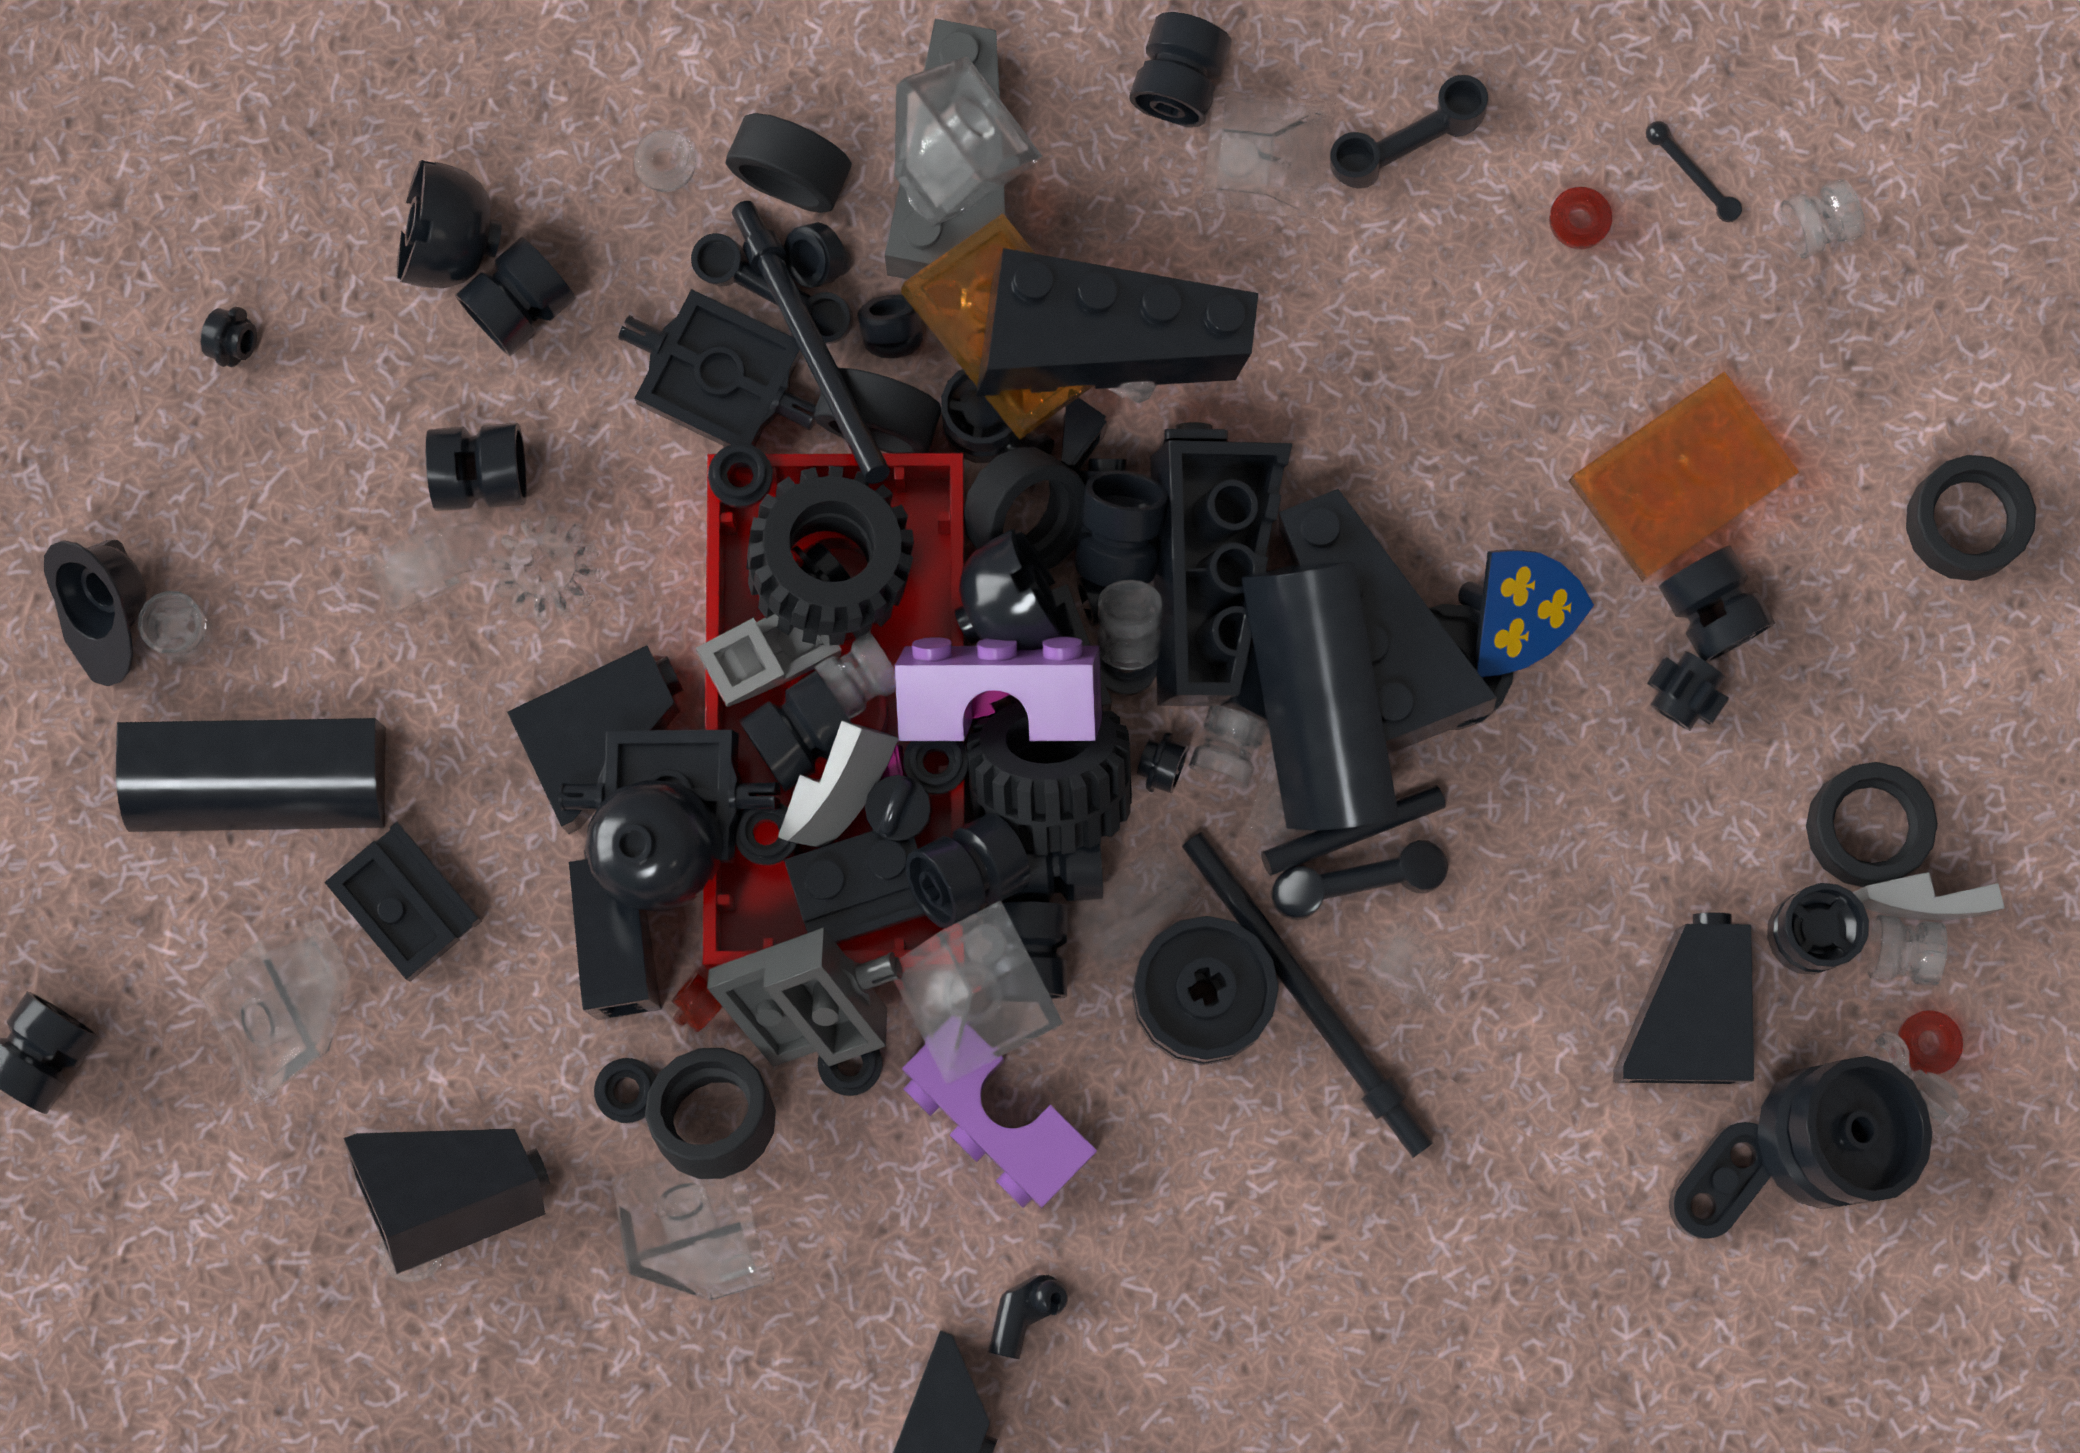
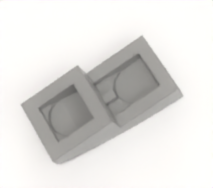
(760, 658)
(828, 806)
(1915, 899)

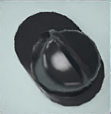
(96, 602)

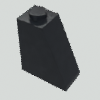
(569, 724)
(612, 950)
(1696, 1010)
(445, 1188)

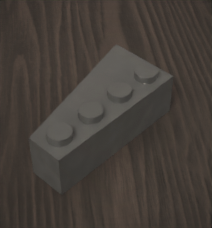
(912, 239)

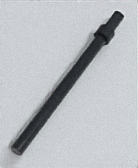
(768, 258)
(1382, 1095)

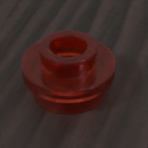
(1588, 201)
(695, 1004)
(1949, 1038)

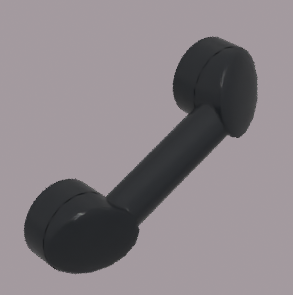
(1455, 115)
(723, 262)
(1302, 890)

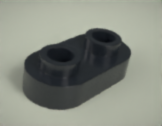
(1722, 1181)

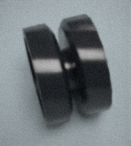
(1213, 953)
(1845, 1133)

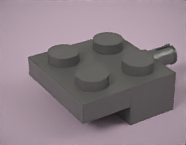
(806, 999)

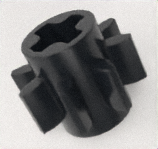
(1688, 691)

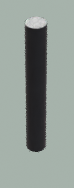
(1326, 841)

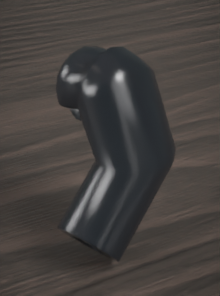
(1022, 1307)

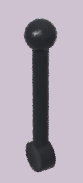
(1727, 208)

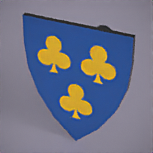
(1524, 609)

